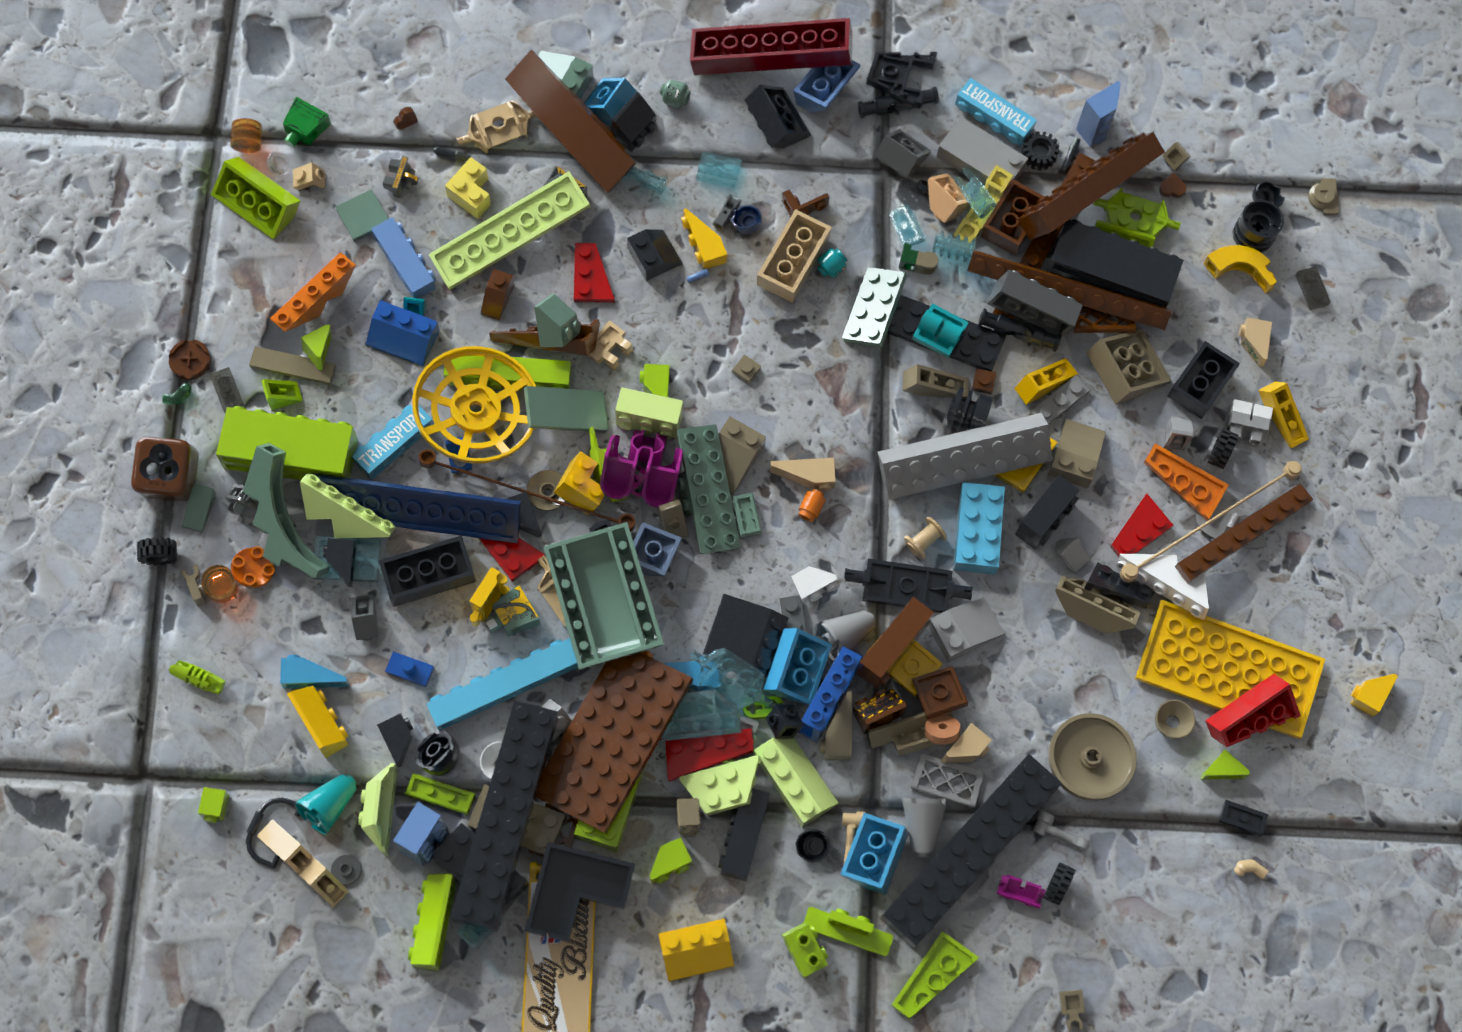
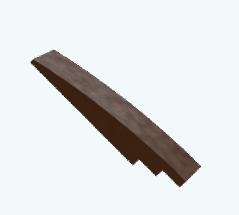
(570, 121)

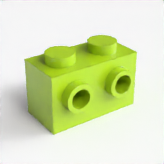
(804, 949)

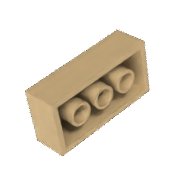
(793, 256)

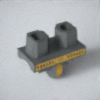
(402, 176)

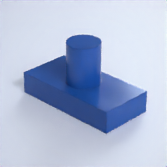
(409, 669)

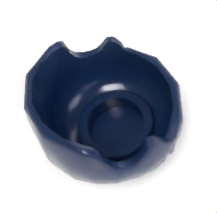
(747, 220)

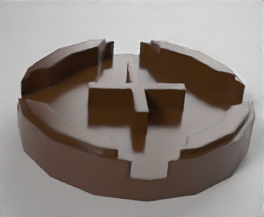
(189, 359)

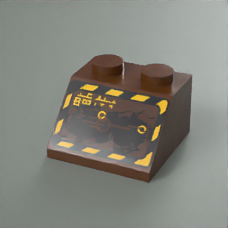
(878, 710)

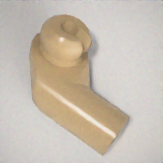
(1250, 865)

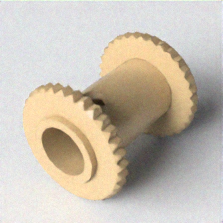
(925, 538)

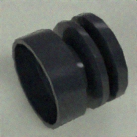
(1258, 225)
(968, 411)

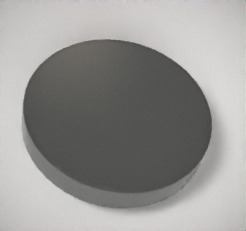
(346, 869)

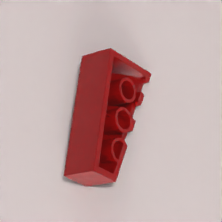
(1254, 712)

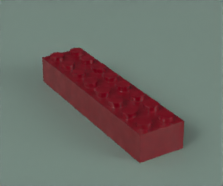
(771, 46)

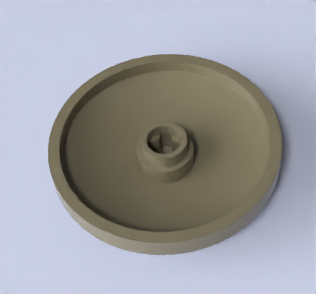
(1092, 756)

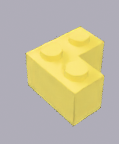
(466, 189)

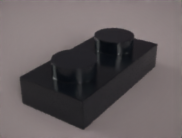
(1243, 818)

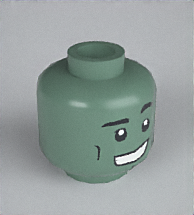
(675, 93)

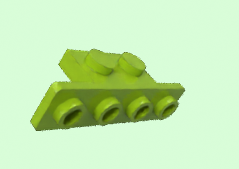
(849, 930)

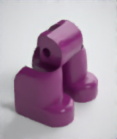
(659, 479)

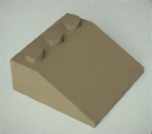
(1128, 365)

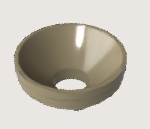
(1179, 710)

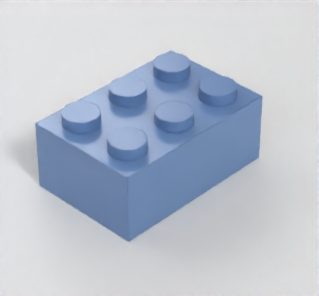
(421, 834)

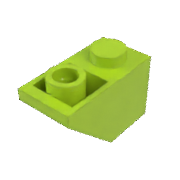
(670, 859)

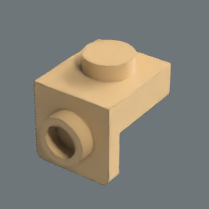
(308, 175)

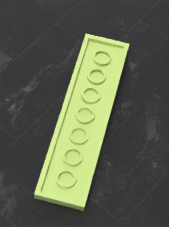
(509, 230)

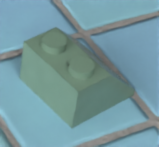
(555, 322)

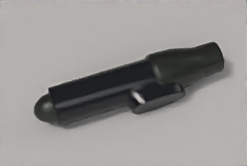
(1072, 154)
(456, 156)

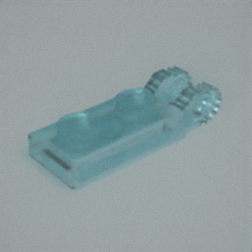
(975, 194)

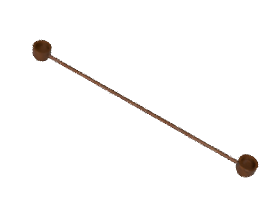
(427, 459)

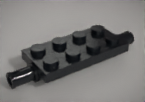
(898, 583)

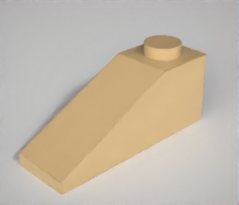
(807, 472)

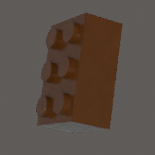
(1003, 225)

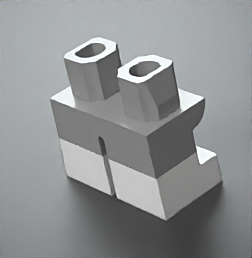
(1249, 420)

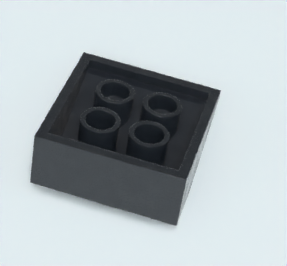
(747, 632)

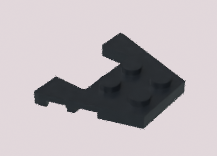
(891, 72)

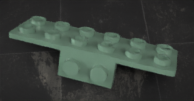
(706, 489)

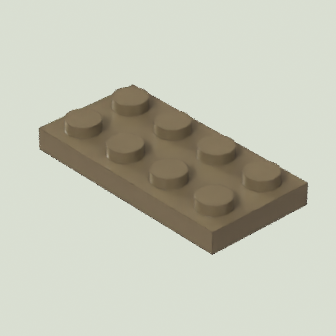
(542, 827)

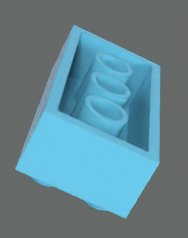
(979, 528)

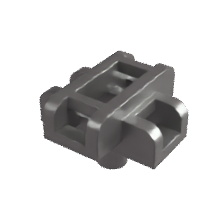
(239, 500)

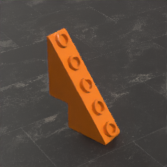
(312, 298)

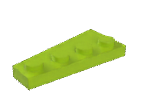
(935, 972)

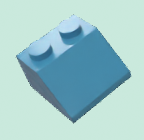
(609, 98)

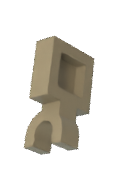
(196, 589)

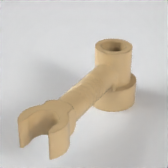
(852, 822)

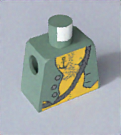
(513, 613)

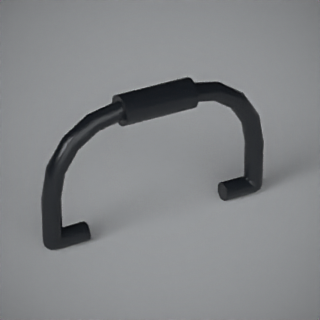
(254, 825)

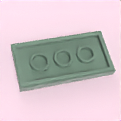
(565, 409)

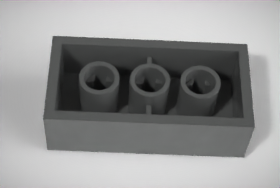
(1034, 303)

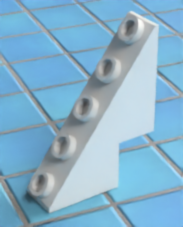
(1167, 581)

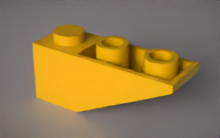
(708, 244)

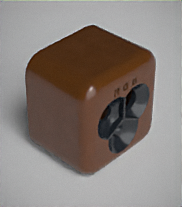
(165, 453)

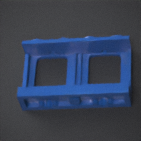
(830, 694)

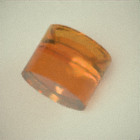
(246, 135)
(219, 583)

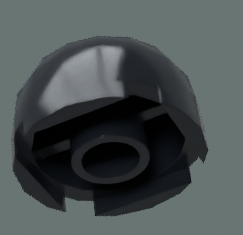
(438, 754)

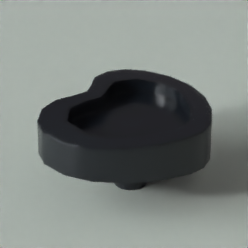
(923, 185)

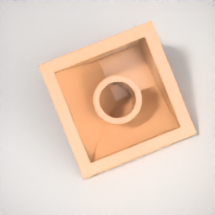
(946, 198)

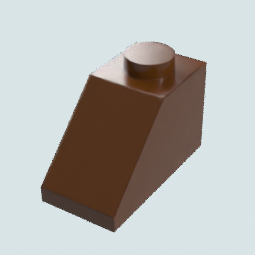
(497, 294)

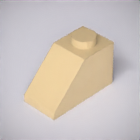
(968, 746)

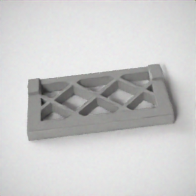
(954, 766)

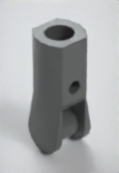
(726, 213)

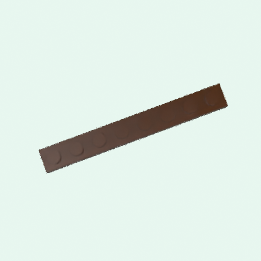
(1243, 533)

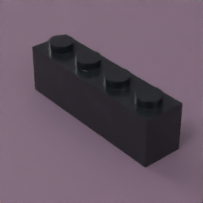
(744, 836)

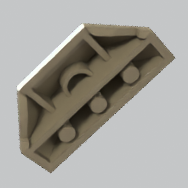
(1093, 608)

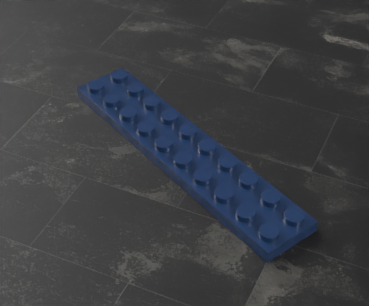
(434, 509)

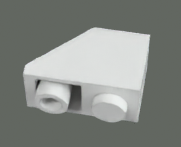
(814, 582)

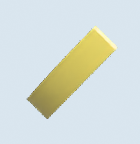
(996, 186)

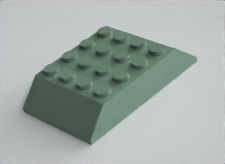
(603, 596)

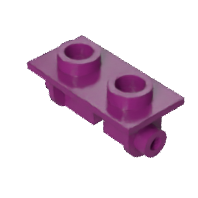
(1011, 888)

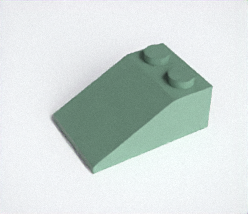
(571, 70)

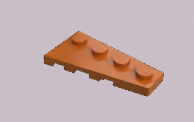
(1191, 483)

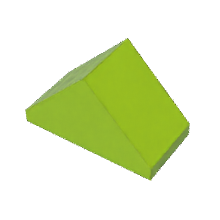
(316, 345)
(281, 393)
(1225, 768)

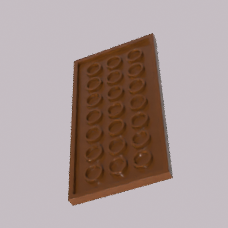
(612, 739)

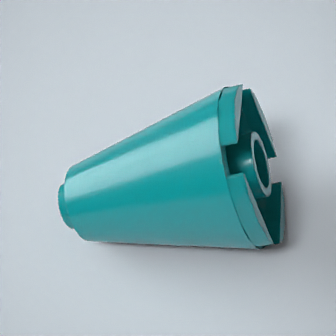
(326, 803)

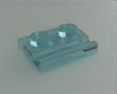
(718, 169)

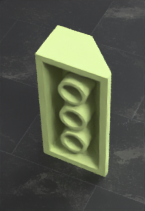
(795, 779)

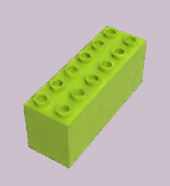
(308, 443)

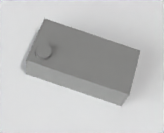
(978, 151)

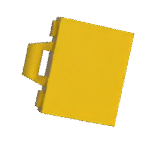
(486, 595)

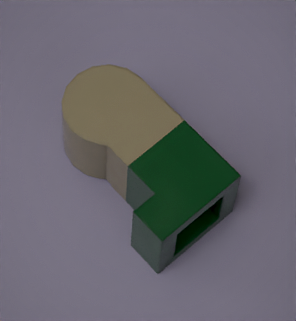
(918, 261)

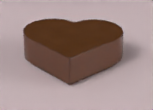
(405, 118)
(1172, 186)

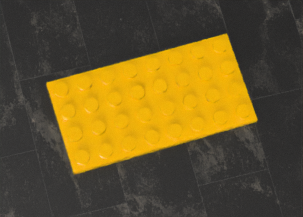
(1222, 662)

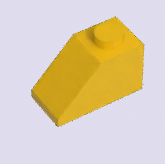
(1372, 694)

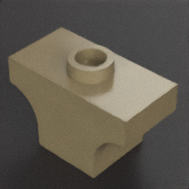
(672, 518)

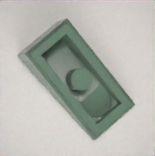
(198, 507)

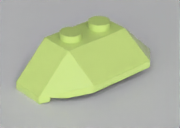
(378, 807)

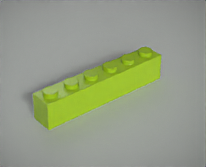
(543, 371)

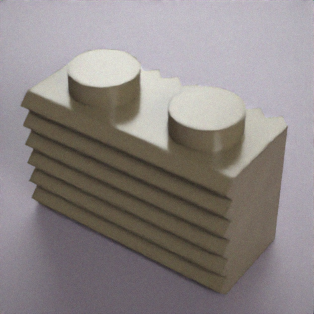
(688, 816)

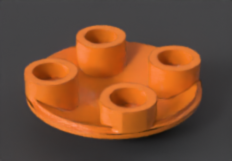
(251, 568)

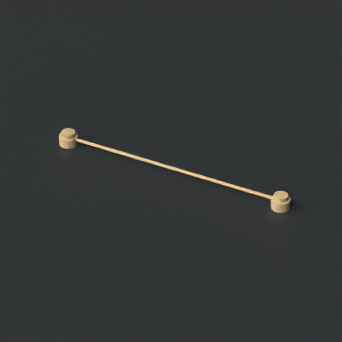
(1130, 571)

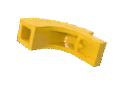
(1242, 259)

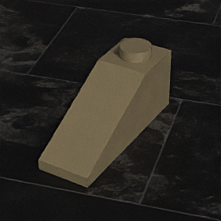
(933, 382)
(838, 738)

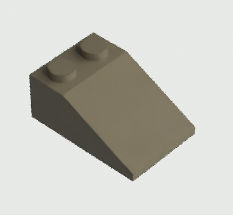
(739, 449)
(1077, 453)

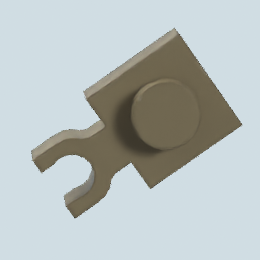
(1072, 1004)

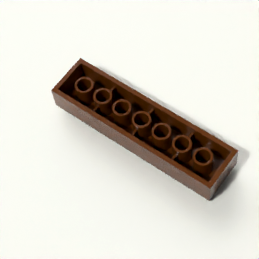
(1090, 184)

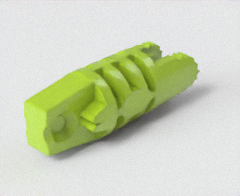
(198, 677)

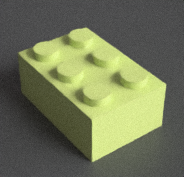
(648, 412)

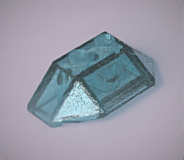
(703, 715)

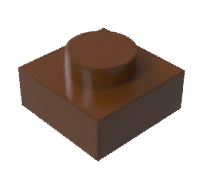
(983, 381)

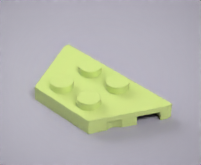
(724, 785)

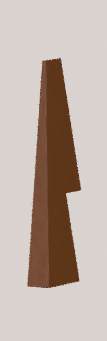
(581, 345)

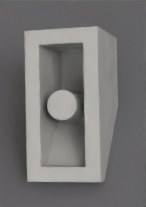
(1178, 433)

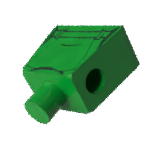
(304, 123)

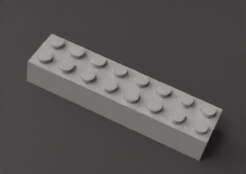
(965, 456)

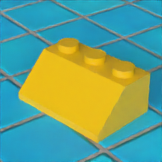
(319, 720)
(696, 949)

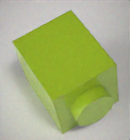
(213, 804)

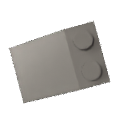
(965, 628)

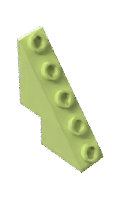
(347, 516)

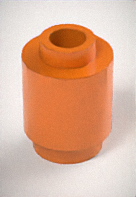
(811, 505)

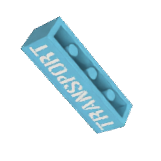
(995, 112)
(390, 442)

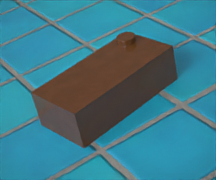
(894, 643)

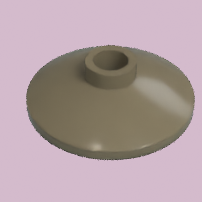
(542, 482)

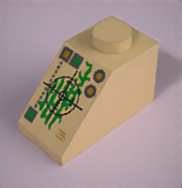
(1256, 339)

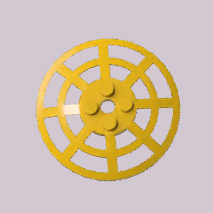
(469, 395)

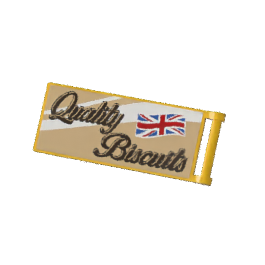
(559, 974)

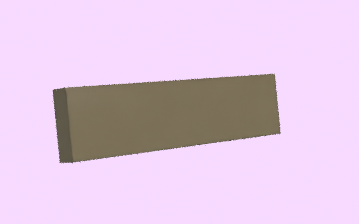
(291, 365)

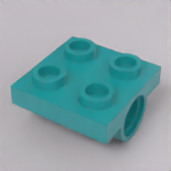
(940, 330)

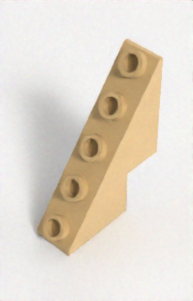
(303, 863)

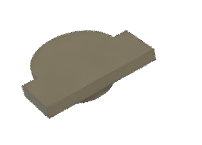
(1324, 196)

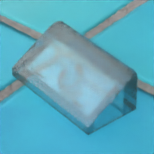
(907, 225)

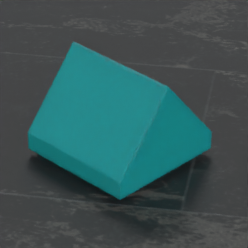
(415, 305)

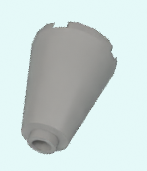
(845, 631)
(924, 823)

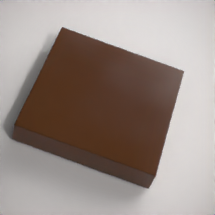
(939, 692)

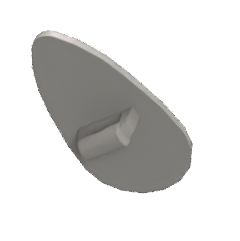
(1226, 522)

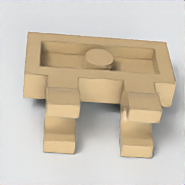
(607, 340)

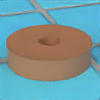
(942, 729)

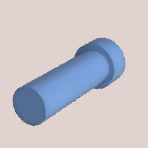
(704, 272)

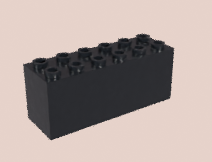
(1115, 263)

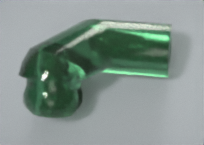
(179, 396)

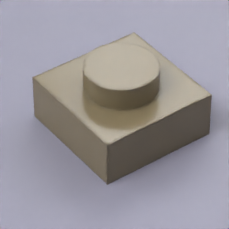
(1176, 156)
(746, 369)

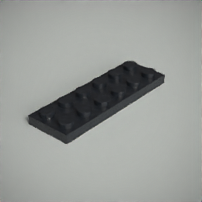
(976, 347)

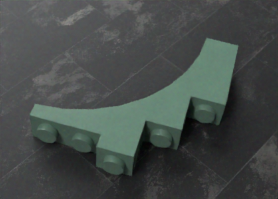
(272, 517)

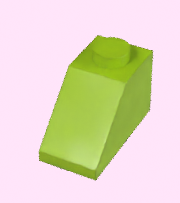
(655, 379)

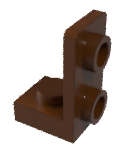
(792, 202)

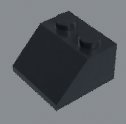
(634, 122)
(652, 252)

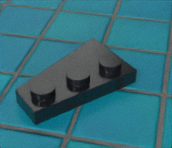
(1110, 582)

